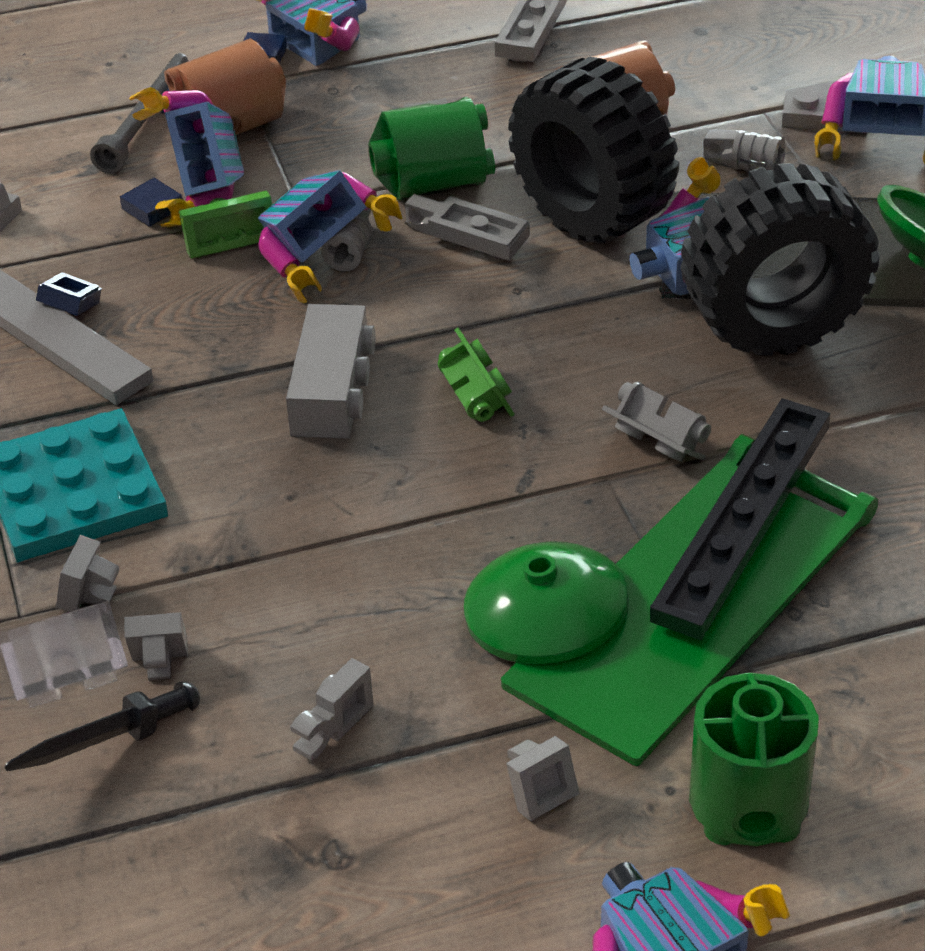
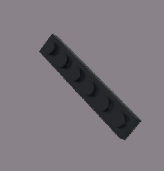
(739, 519)

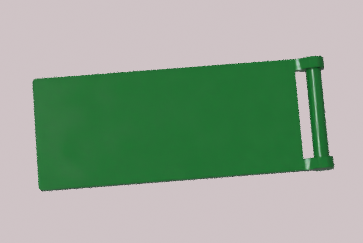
(650, 676)

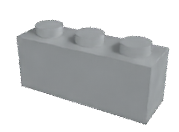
(329, 371)

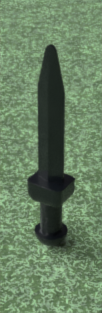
(137, 717)

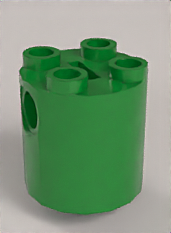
(431, 148)
(752, 759)

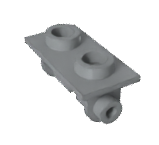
(675, 432)

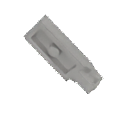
(468, 225)

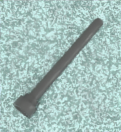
(112, 150)

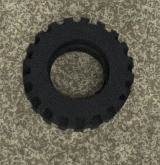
(593, 149)
(751, 224)

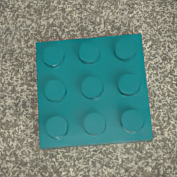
(75, 483)

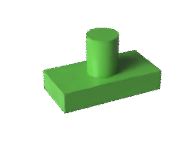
(224, 224)

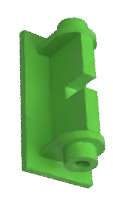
(476, 388)

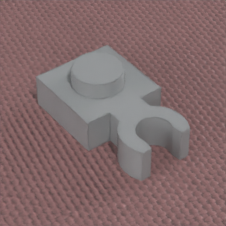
(340, 705)

